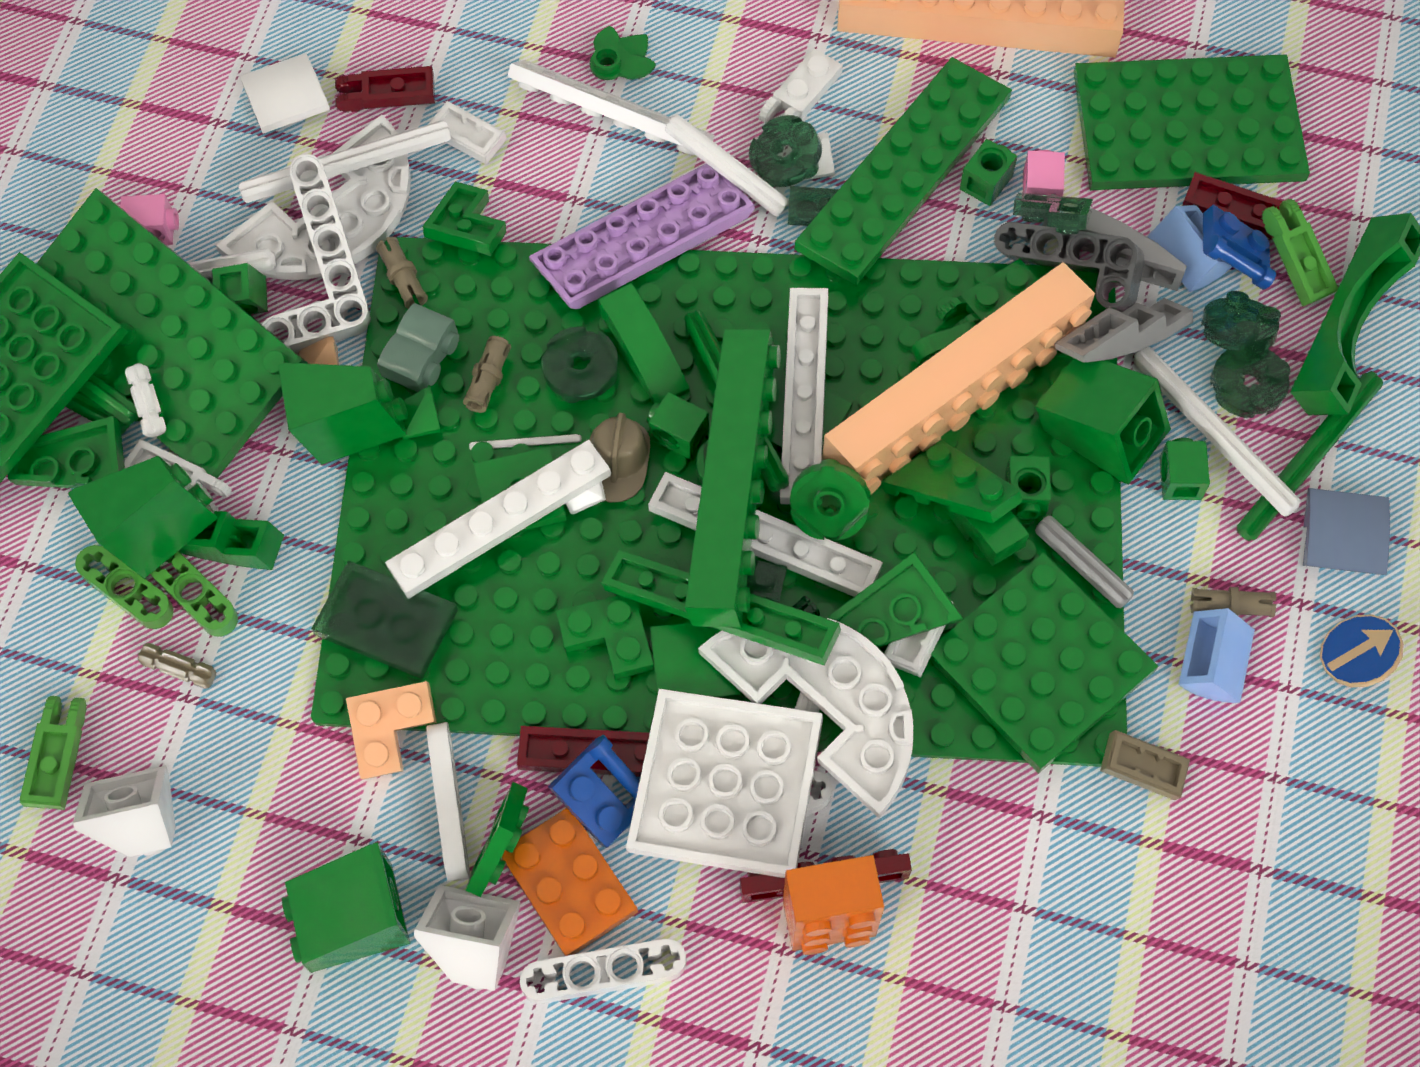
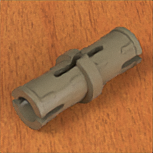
(401, 272)
(487, 374)
(1237, 601)

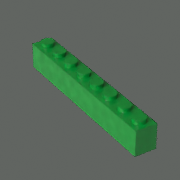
(732, 480)

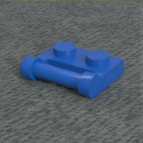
(1238, 246)
(590, 798)

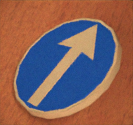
(1361, 650)

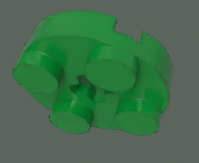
(835, 480)

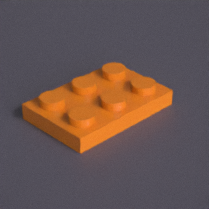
(569, 883)

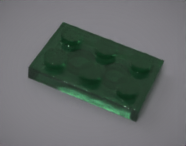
(379, 621)

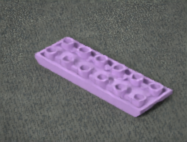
(642, 236)

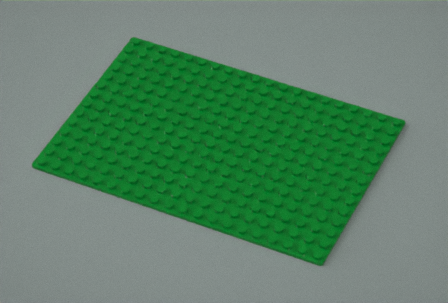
(505, 647)

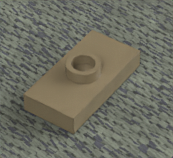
(1145, 765)

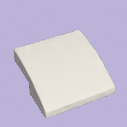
(284, 93)

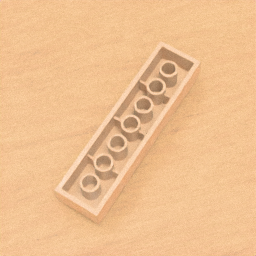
(1040, 25)
(961, 378)

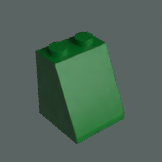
(340, 408)
(1106, 415)
(144, 512)
(345, 910)

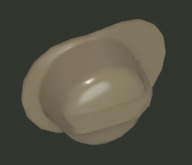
(626, 452)

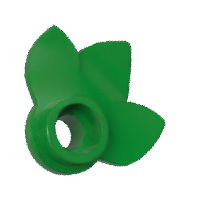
(623, 55)

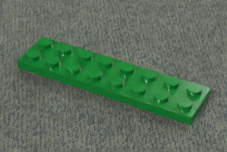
(902, 171)

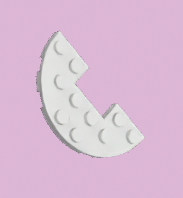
(367, 206)
(853, 689)

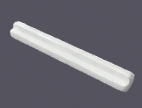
(726, 165)

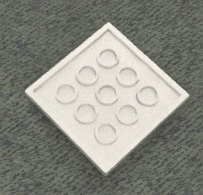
(725, 783)

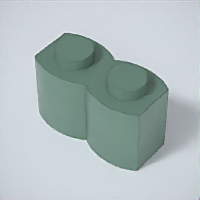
(418, 348)

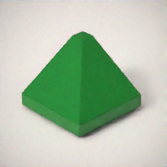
(422, 414)

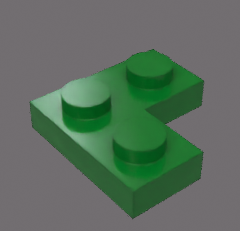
(459, 220)
(611, 622)
(503, 836)

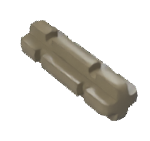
(177, 665)

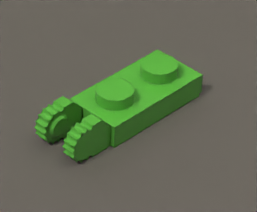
(1299, 252)
(53, 755)

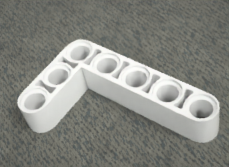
(330, 264)

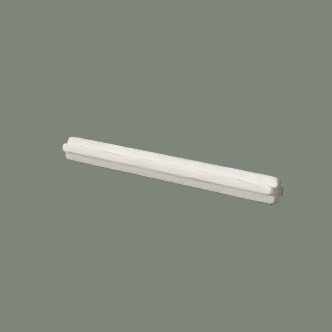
(349, 160)
(1218, 432)

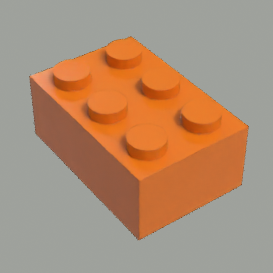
(832, 904)

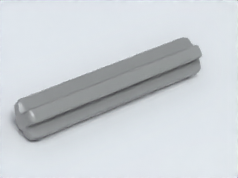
(1084, 561)

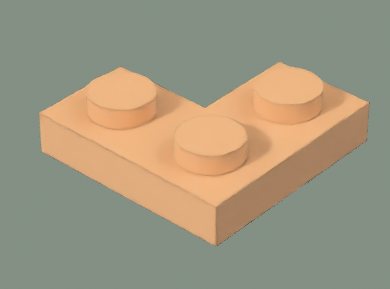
(377, 719)

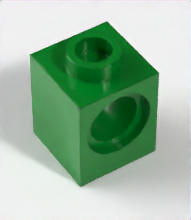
(987, 184)
(243, 285)
(678, 425)
(1184, 469)
(1035, 473)

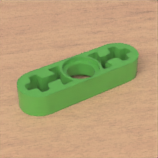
(129, 602)
(195, 607)

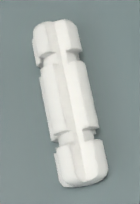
(145, 400)

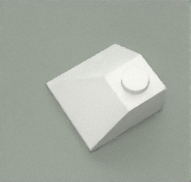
(129, 812)
(468, 935)

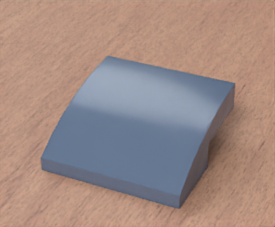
(1347, 531)

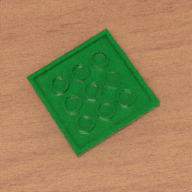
(1041, 662)

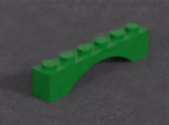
(1329, 373)

